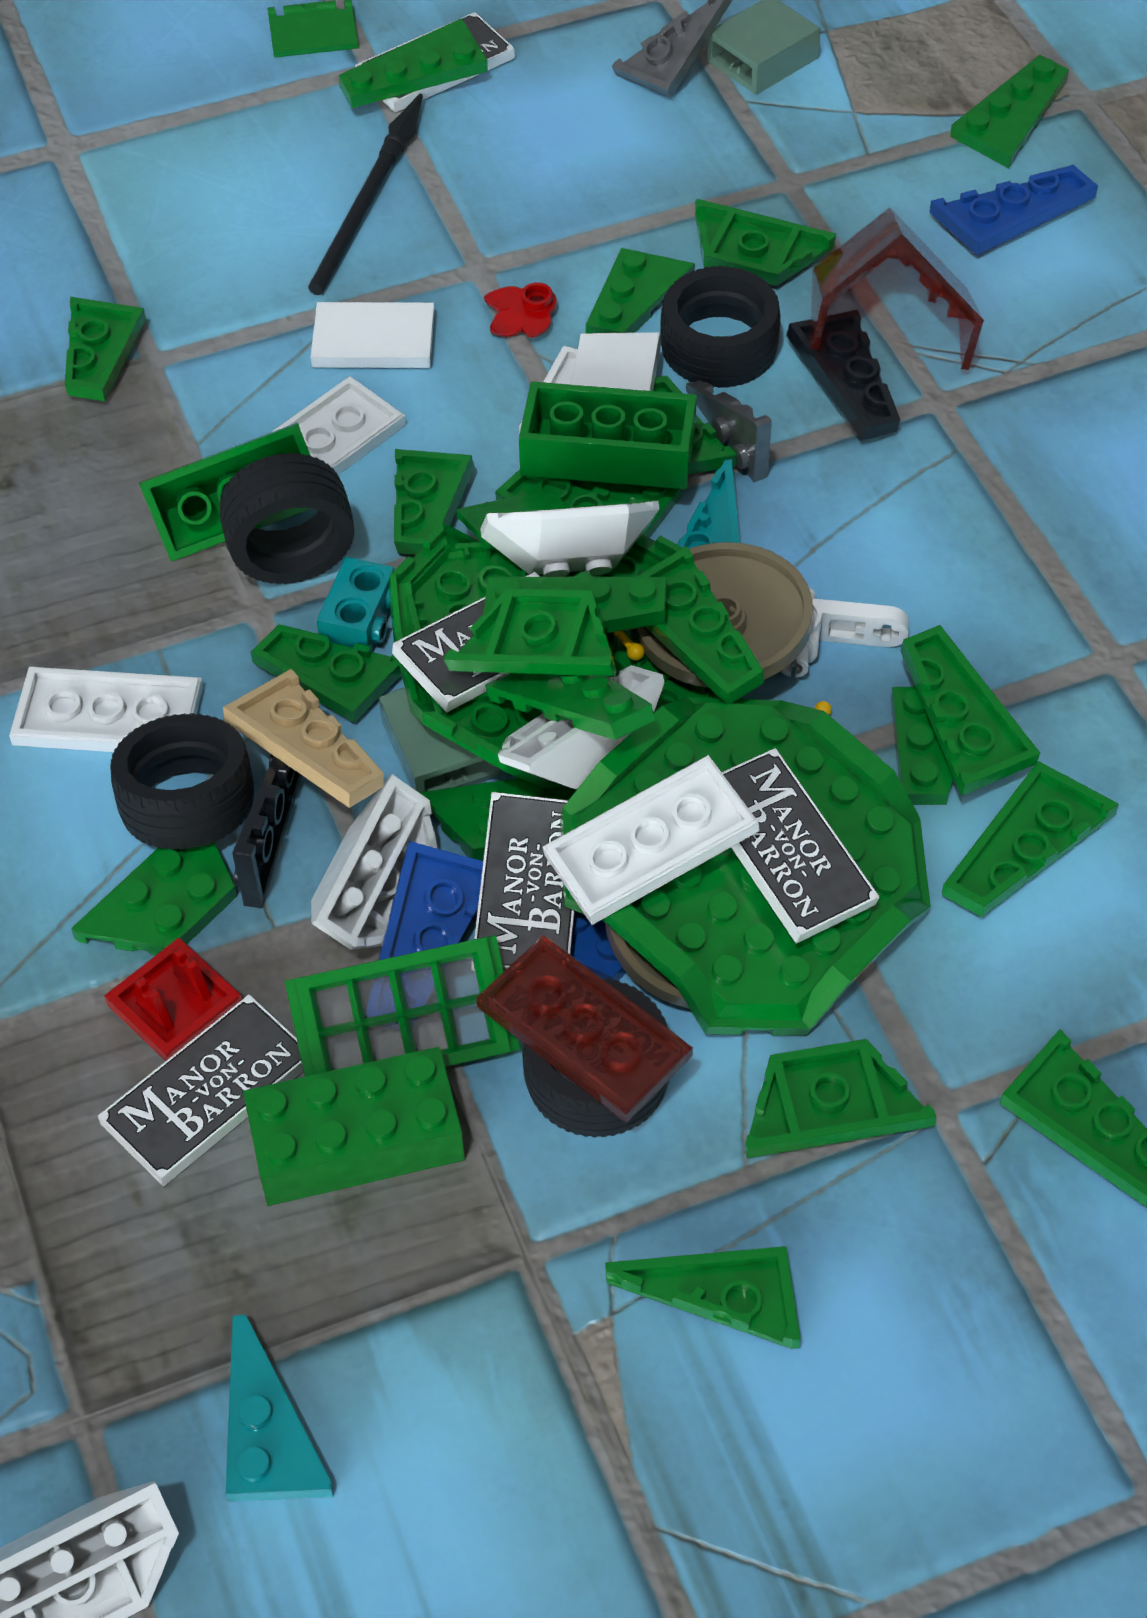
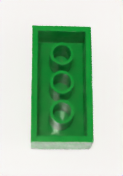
(607, 435)
(353, 1126)

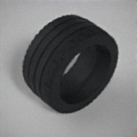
(720, 293)
(274, 486)
(189, 814)
(568, 1103)

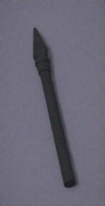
(399, 133)

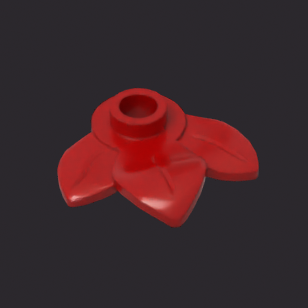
(522, 309)

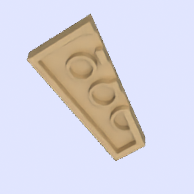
(301, 735)

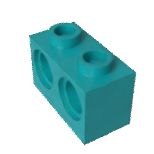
(357, 604)

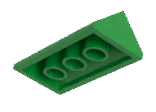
(188, 497)

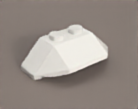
(568, 538)
(568, 753)
(364, 874)
(91, 1560)

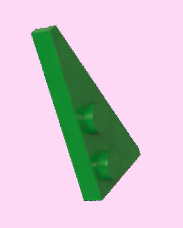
(734, 1288)

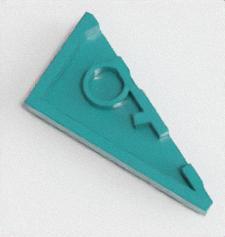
(717, 517)
(266, 1440)

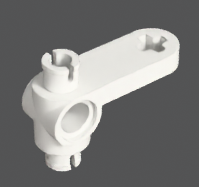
(851, 625)

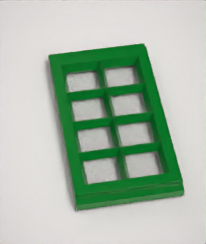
(400, 1008)

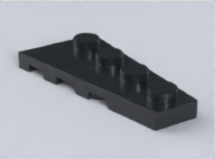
(848, 372)
(264, 831)

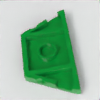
(757, 242)
(538, 635)
(466, 809)
(161, 900)
(831, 1098)

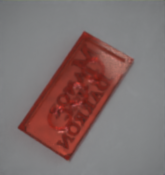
(584, 1028)

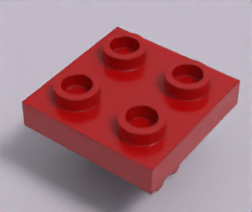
(172, 999)

